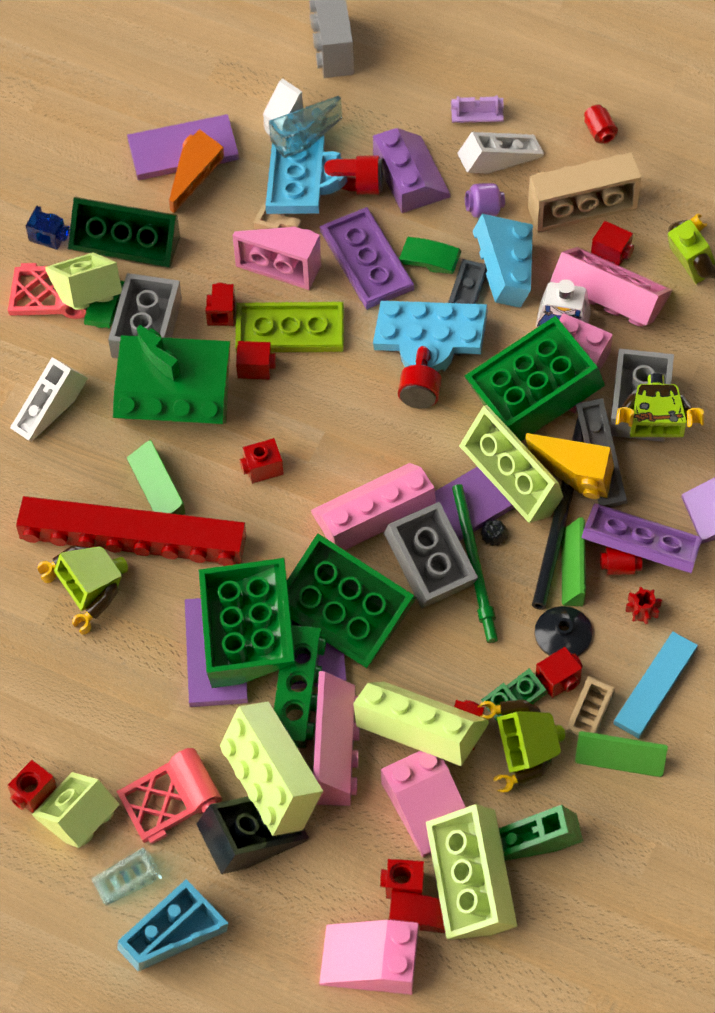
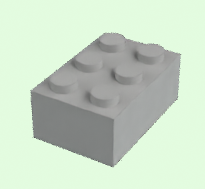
(332, 37)
(147, 303)
(631, 371)
(430, 555)

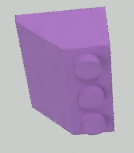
(409, 169)

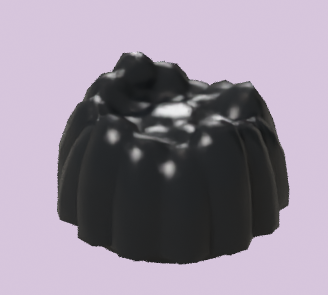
(494, 532)

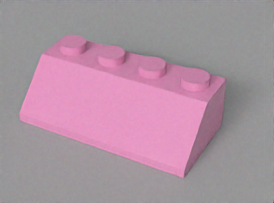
(612, 286)
(374, 506)
(335, 740)

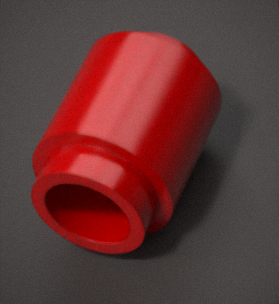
(600, 124)
(619, 562)

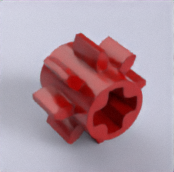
(643, 605)

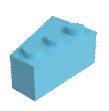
(507, 256)
(171, 928)

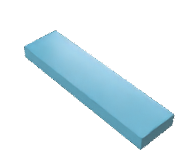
(655, 685)

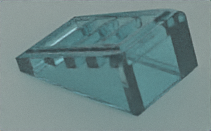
(131, 886)

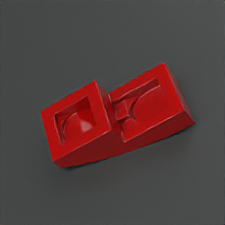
(417, 909)

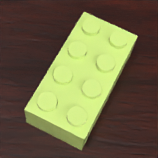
(271, 768)

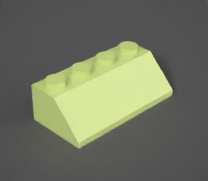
(511, 467)
(418, 721)
(471, 873)

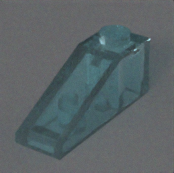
(304, 127)

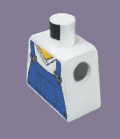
(561, 299)

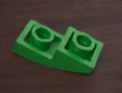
(432, 254)
(102, 313)
(153, 347)
(523, 687)

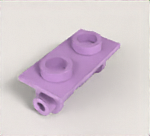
(471, 110)

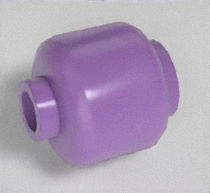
(484, 199)

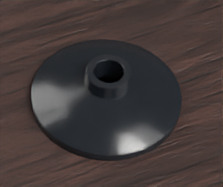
(552, 638)

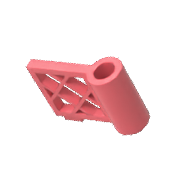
(35, 307)
(189, 779)

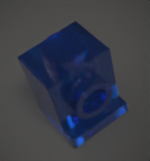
(46, 229)

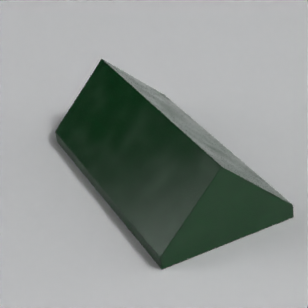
(123, 232)

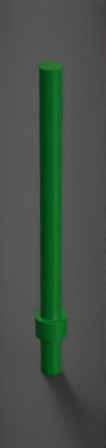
(485, 612)

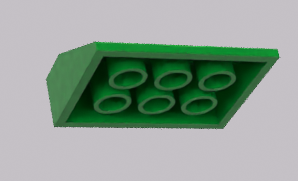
(536, 378)
(194, 396)
(346, 600)
(245, 621)

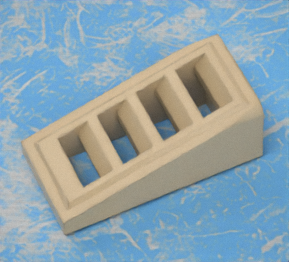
(600, 688)

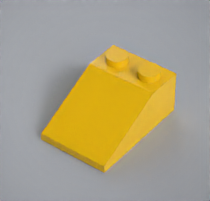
(579, 464)

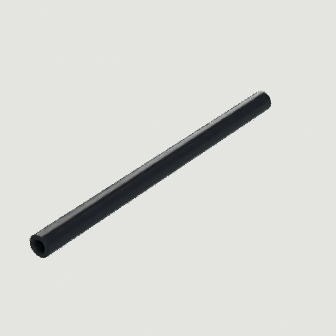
(555, 538)

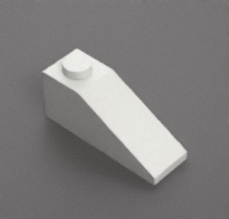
(497, 151)
(49, 399)

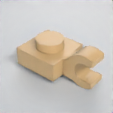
(270, 221)

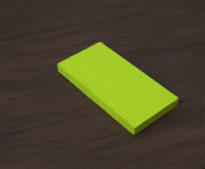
(292, 325)

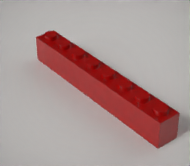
(131, 531)

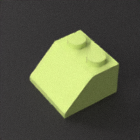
(85, 280)
(76, 809)

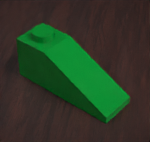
(541, 833)

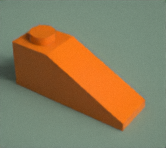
(196, 162)

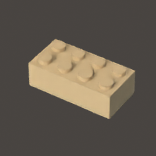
(584, 192)

